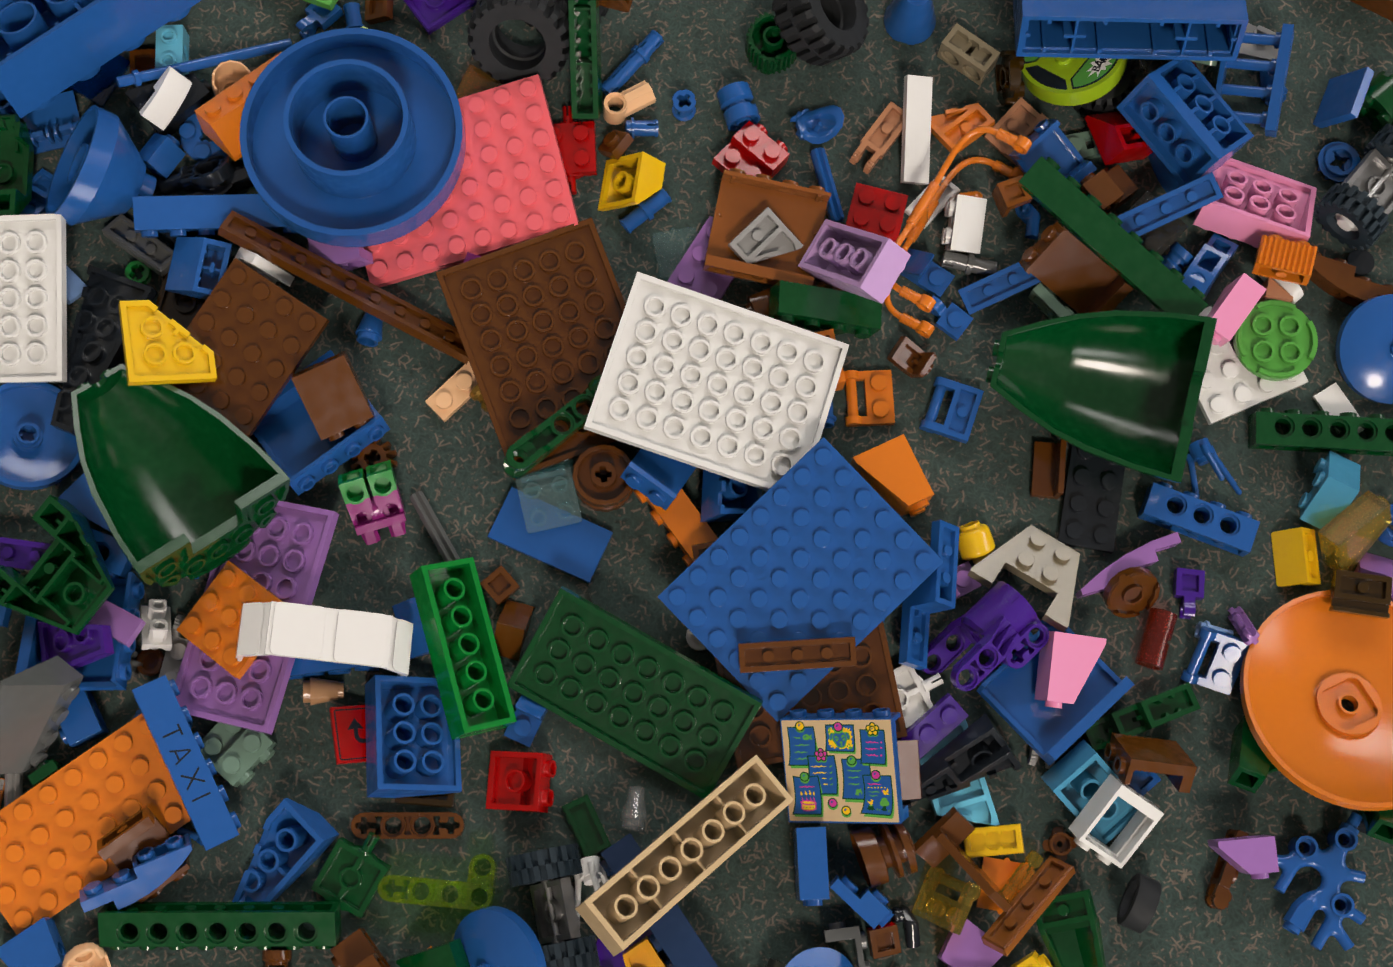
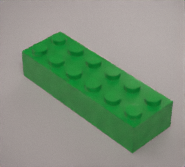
(462, 648)

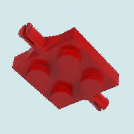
(576, 147)

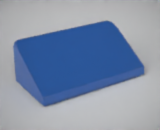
(409, 612)

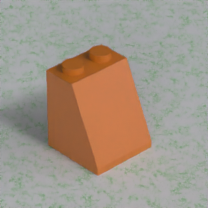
(895, 476)

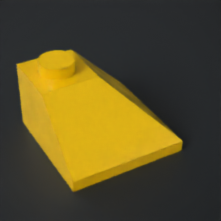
(630, 180)

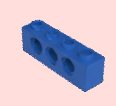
(1242, 526)

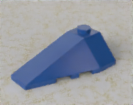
(288, 847)

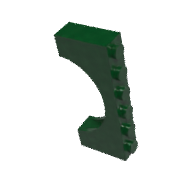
(1250, 768)

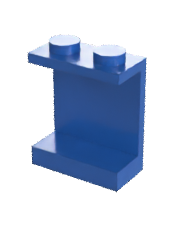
(657, 477)

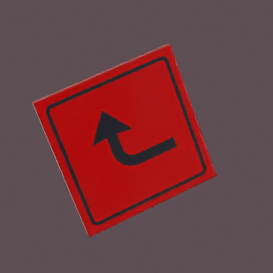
(349, 733)

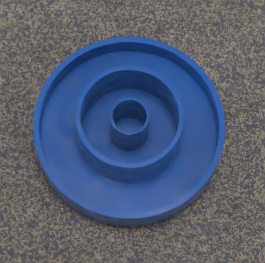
(353, 137)

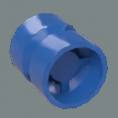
(736, 102)

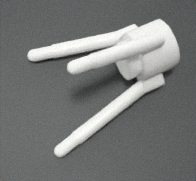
(592, 875)

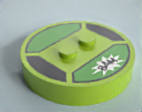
(1071, 79)

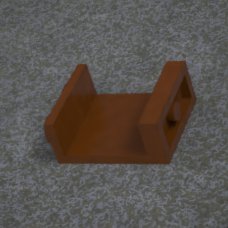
(131, 836)

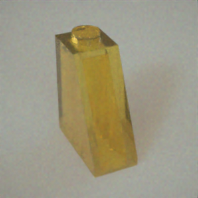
(1354, 531)

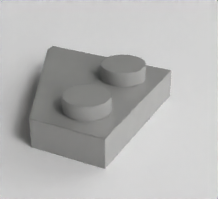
(764, 239)

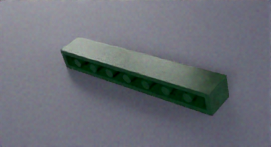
(1109, 240)

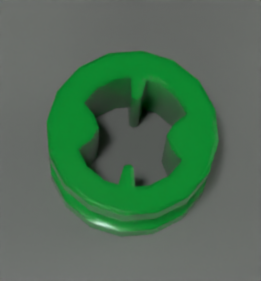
(129, 272)

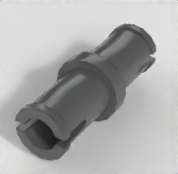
(968, 263)

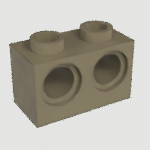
(968, 54)

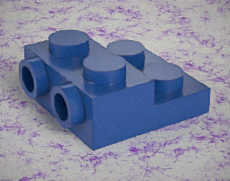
(868, 904)

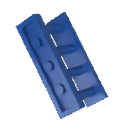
(1276, 67)

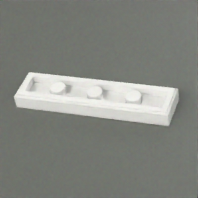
(916, 130)

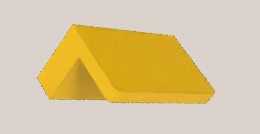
(1295, 557)

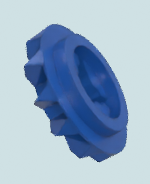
(1341, 151)

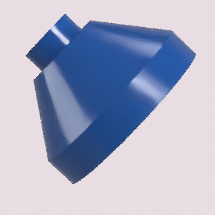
(97, 171)

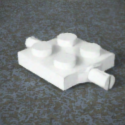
(914, 693)

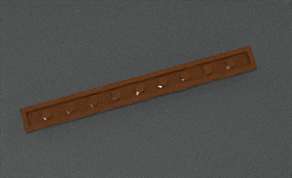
(343, 284)

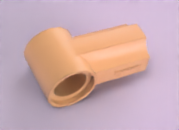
(628, 101)

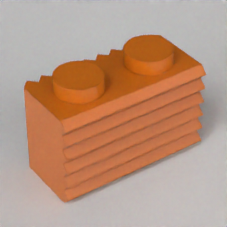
(1284, 259)

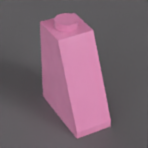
(1234, 307)
(1065, 667)

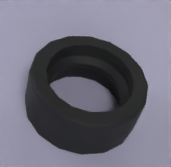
(1139, 903)

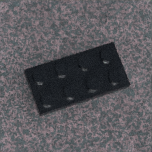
(1090, 502)

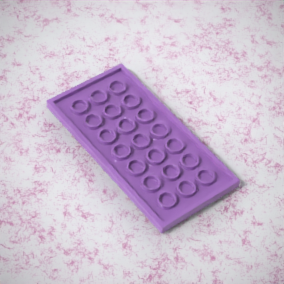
(289, 563)

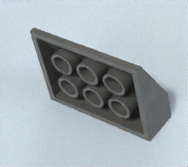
(32, 711)

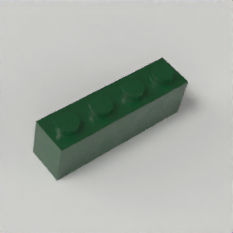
(824, 309)

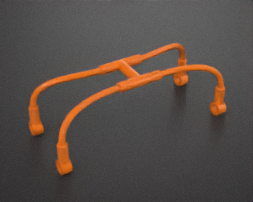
(928, 204)

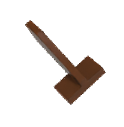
(945, 840)

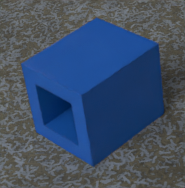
(162, 154)

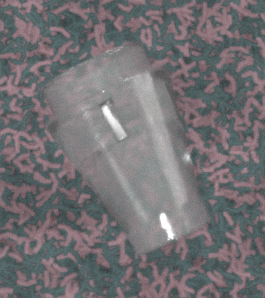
(634, 810)

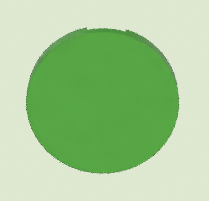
(1276, 341)

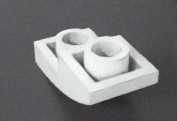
(167, 98)

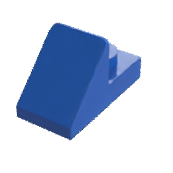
(927, 274)
(529, 719)

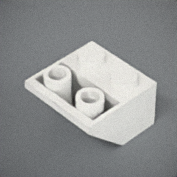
(964, 224)

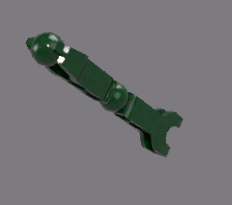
(545, 438)

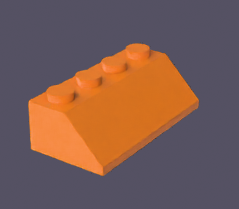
(222, 114)

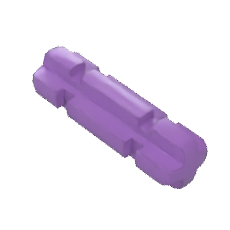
(1243, 625)

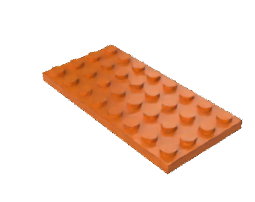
(55, 826)

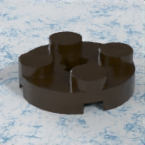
(1009, 77)

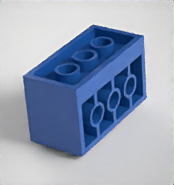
(1184, 121)

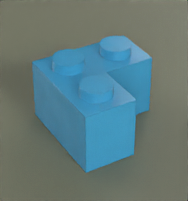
(1333, 490)

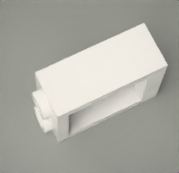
(1133, 833)

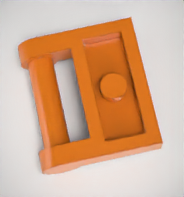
(878, 398)

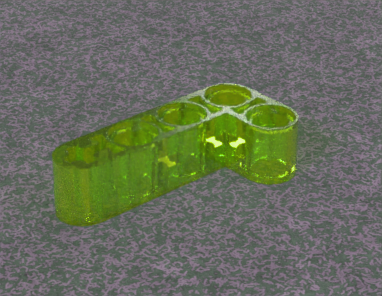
(437, 888)

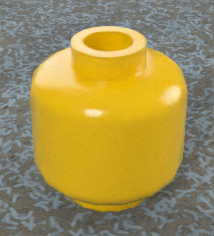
(975, 541)

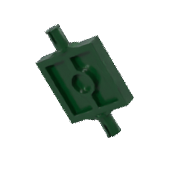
(352, 875)

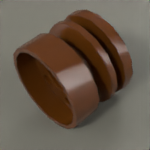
(883, 851)

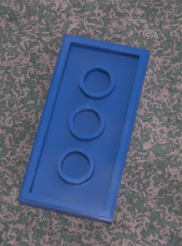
(568, 548)

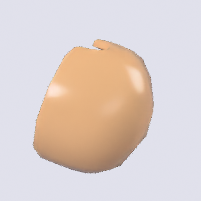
(227, 74)
(86, 955)

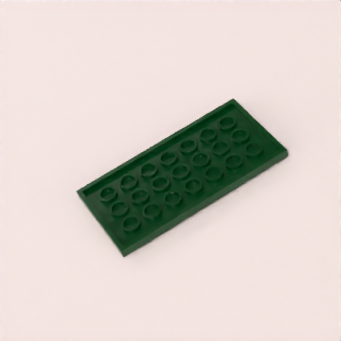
(634, 693)

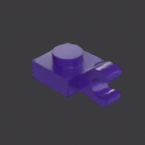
(1189, 587)

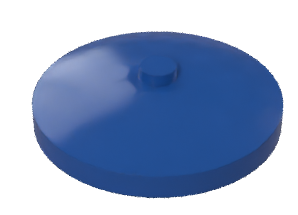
(1366, 349)
(30, 448)
(499, 939)

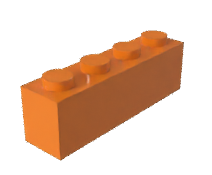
(682, 523)

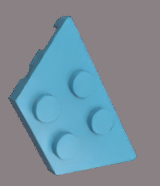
(972, 802)

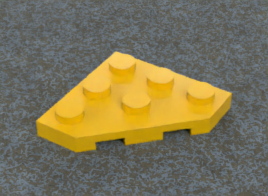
(160, 348)

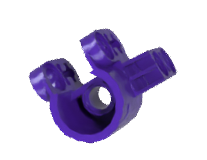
(996, 628)

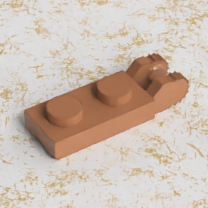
(880, 136)

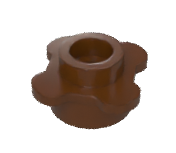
(1051, 844)

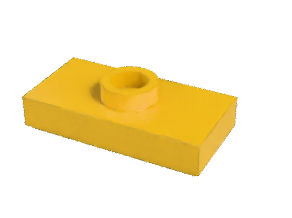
(995, 841)

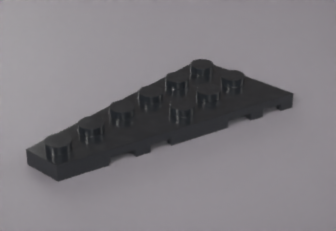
(96, 336)

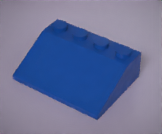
(408, 739)

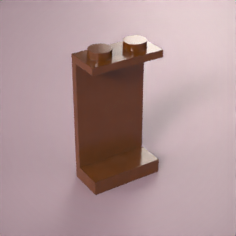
(1074, 272)

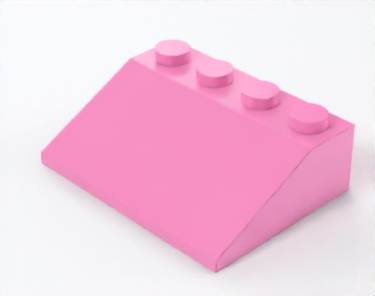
(1257, 205)

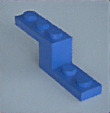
(932, 596)

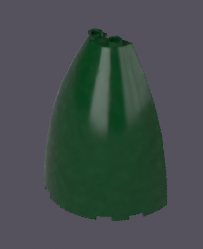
(1110, 383)
(171, 476)

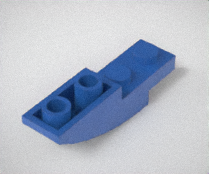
(1209, 263)
(149, 871)

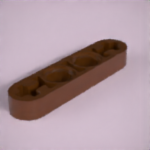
(408, 825)

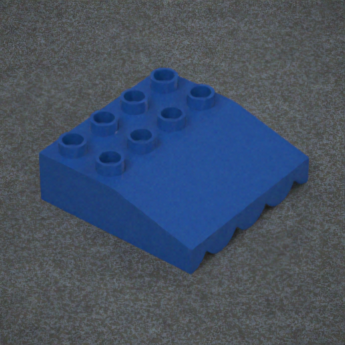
(67, 41)

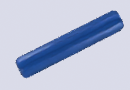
(826, 181)

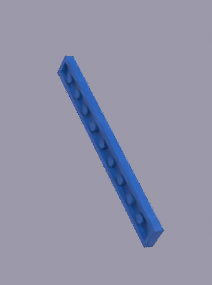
(1139, 220)

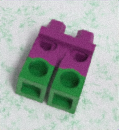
(373, 512)

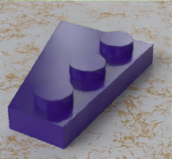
(77, 650)

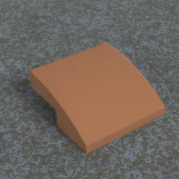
(1019, 121)

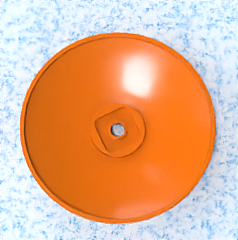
(1295, 693)

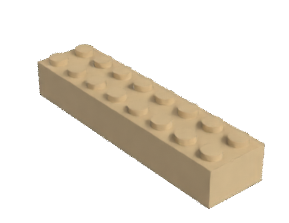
(684, 855)

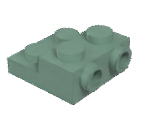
(237, 751)

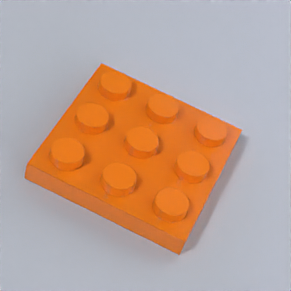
(216, 617)

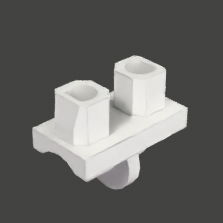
(158, 625)

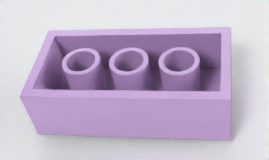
(854, 260)

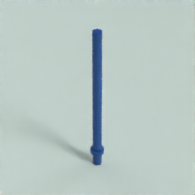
(137, 78)

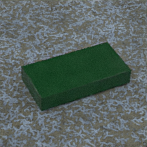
(586, 826)

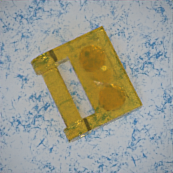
(940, 908)

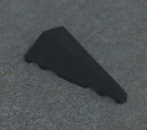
(968, 757)

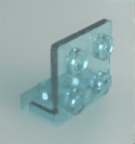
(548, 499)

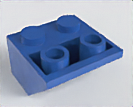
(197, 266)

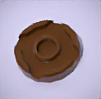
(1131, 592)

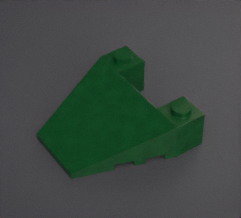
(69, 577)

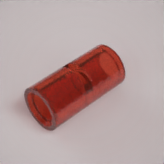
(1156, 633)

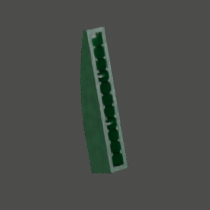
(585, 59)

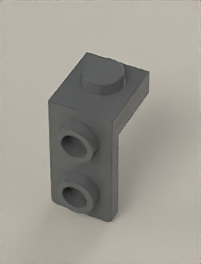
(838, 932)

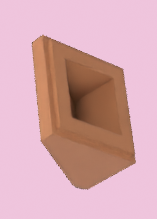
(1274, 291)

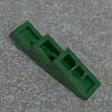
(1143, 715)

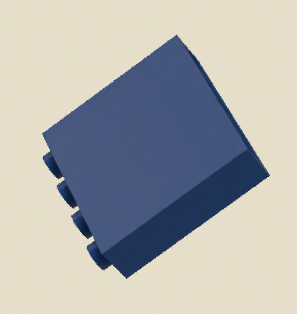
(1130, 29)

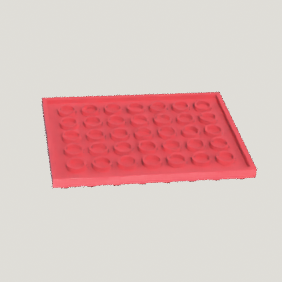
(506, 190)

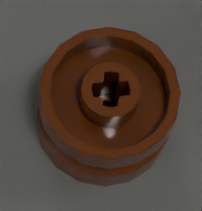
(594, 464)

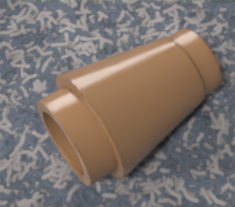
(322, 690)

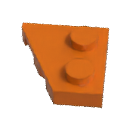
(956, 122)

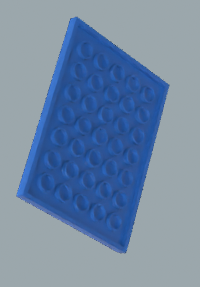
(801, 564)

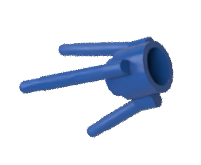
(1204, 453)

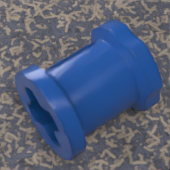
(681, 98)

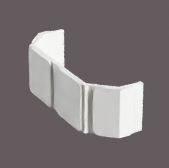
(324, 635)

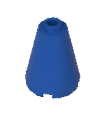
(910, 20)

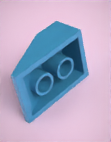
(1075, 782)

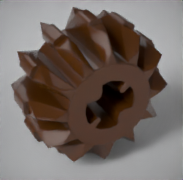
(377, 448)

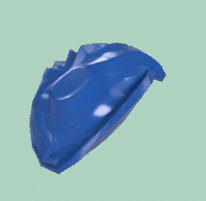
(818, 125)

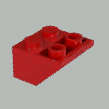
(1116, 138)

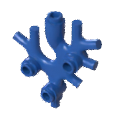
(1333, 872)

